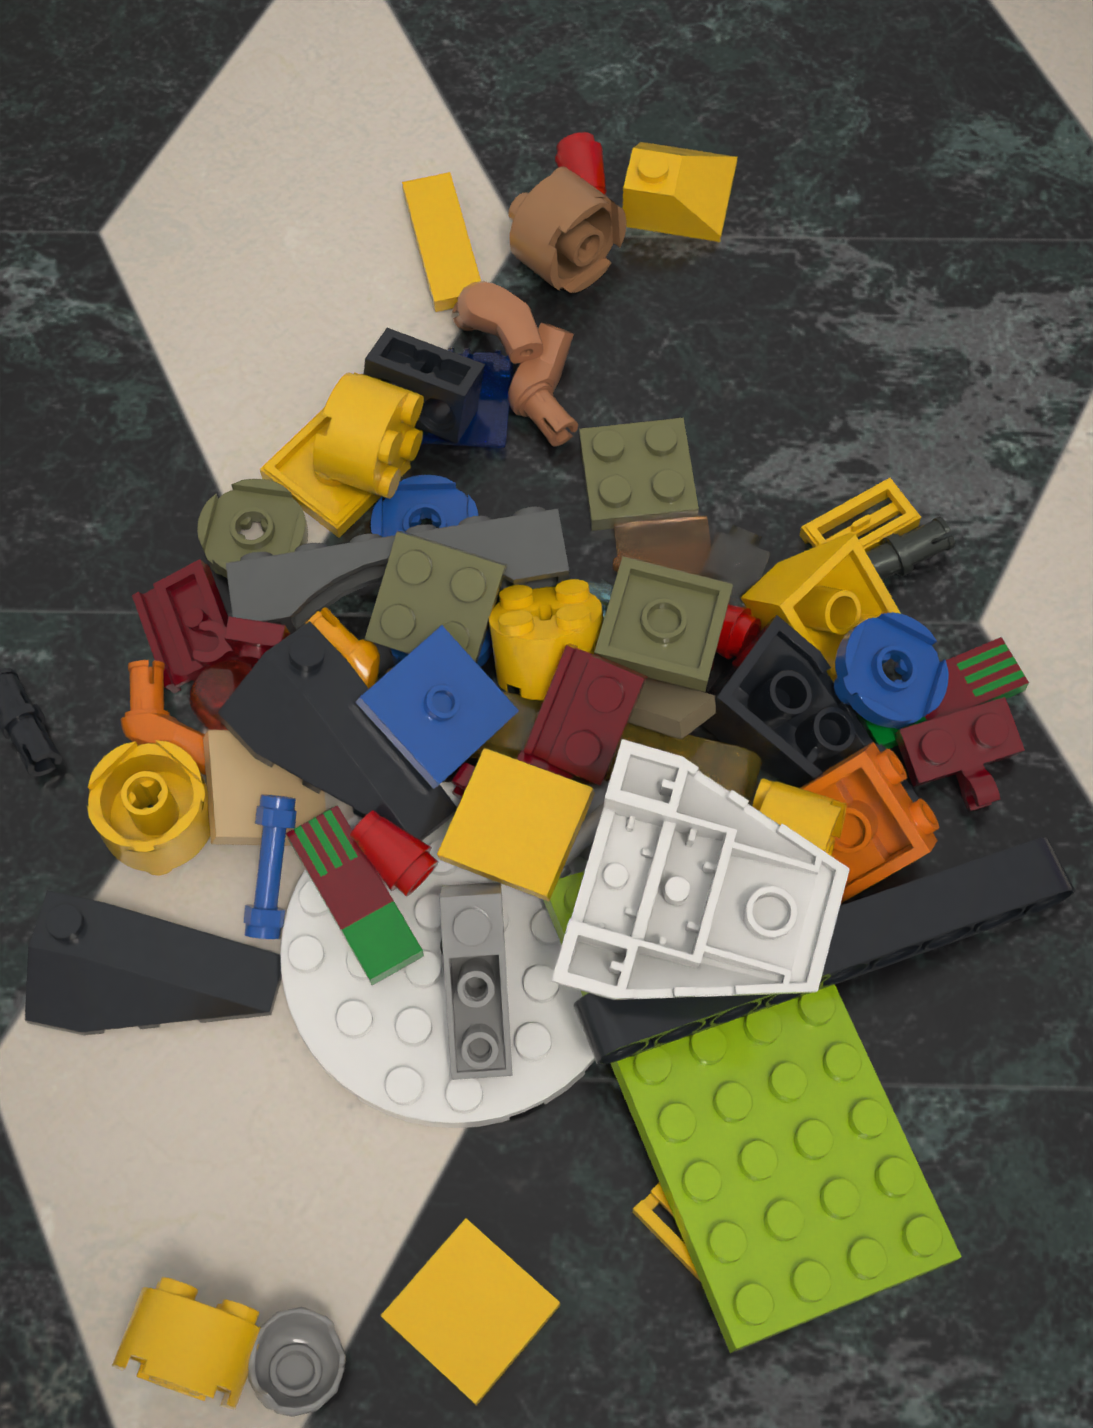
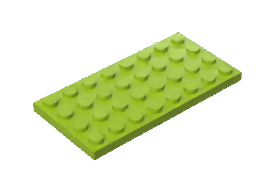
(780, 1161)

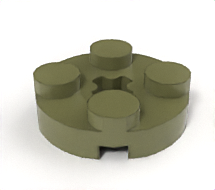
(237, 509)

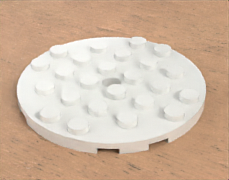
(393, 1036)

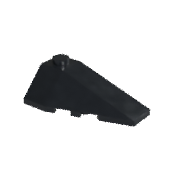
(786, 708)
(304, 717)
(122, 969)

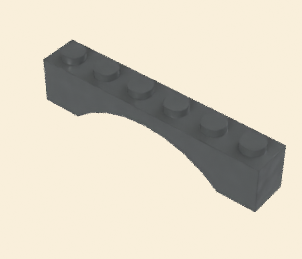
(299, 583)

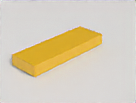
(441, 237)

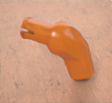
(149, 720)

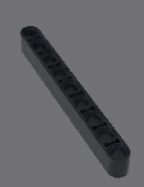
(864, 939)

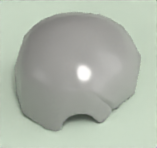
(296, 1362)

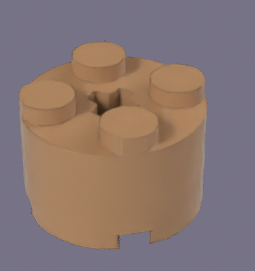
(565, 230)

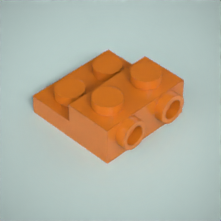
(881, 821)

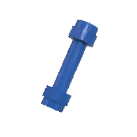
(264, 917)

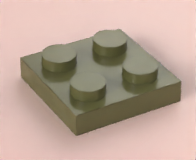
(637, 472)
(434, 587)
(664, 622)

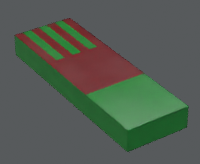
(974, 679)
(355, 895)

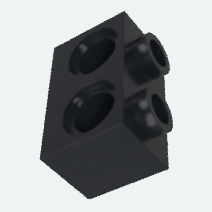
(442, 377)

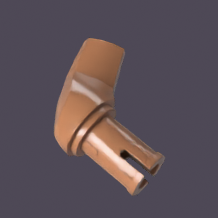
(500, 313)
(536, 381)

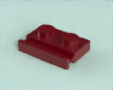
(173, 618)
(585, 714)

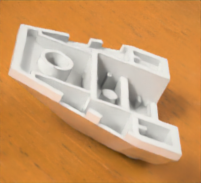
(696, 892)

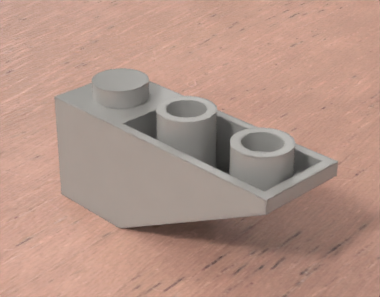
(475, 980)

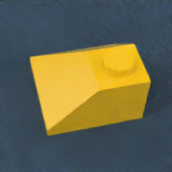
(678, 191)
(822, 594)

